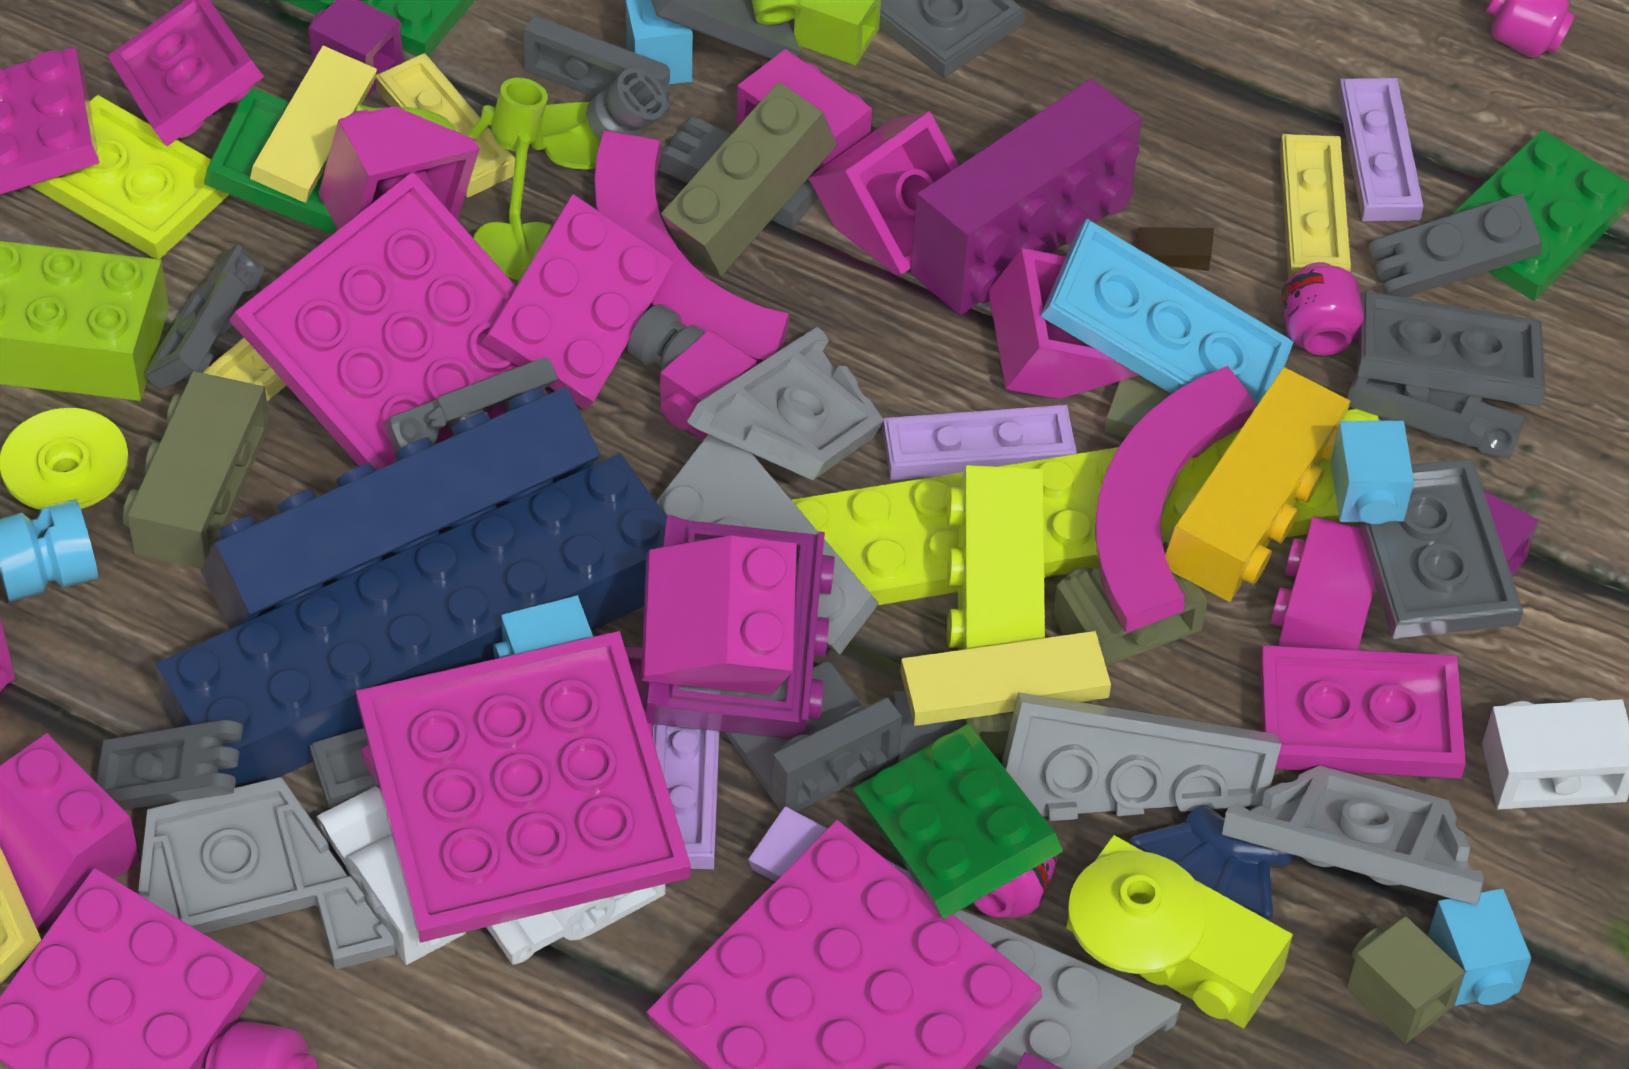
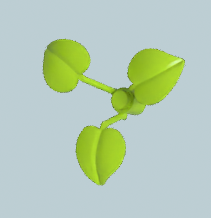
(516, 122)

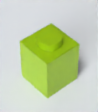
(837, 27)

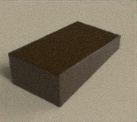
(1177, 246)

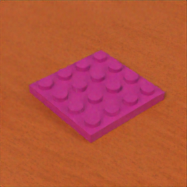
(382, 319)
(521, 786)
(845, 974)

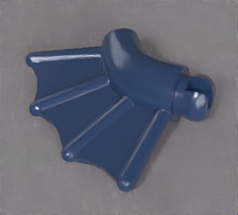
(1218, 861)

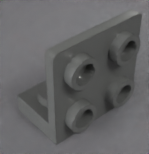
(832, 753)

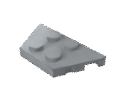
(792, 410)
(1365, 829)
(1083, 1013)

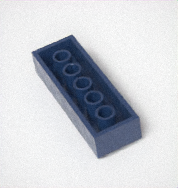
(398, 505)

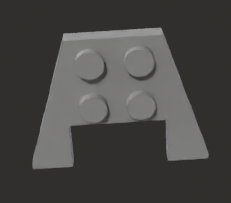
(251, 860)

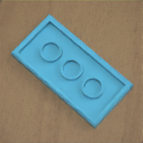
(1158, 317)

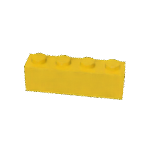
(1256, 485)

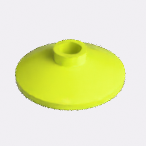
(59, 442)
(1132, 934)

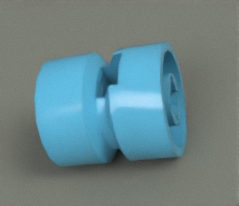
(45, 550)

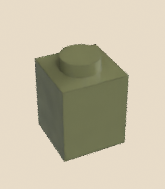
(1404, 978)

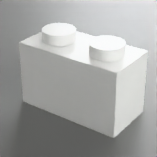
(1558, 753)

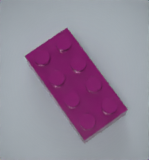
(1025, 194)

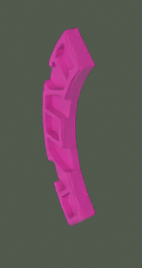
(628, 196)
(1140, 483)

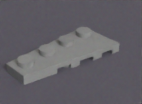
(734, 489)
(1125, 761)

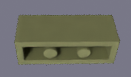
(749, 178)
(197, 469)

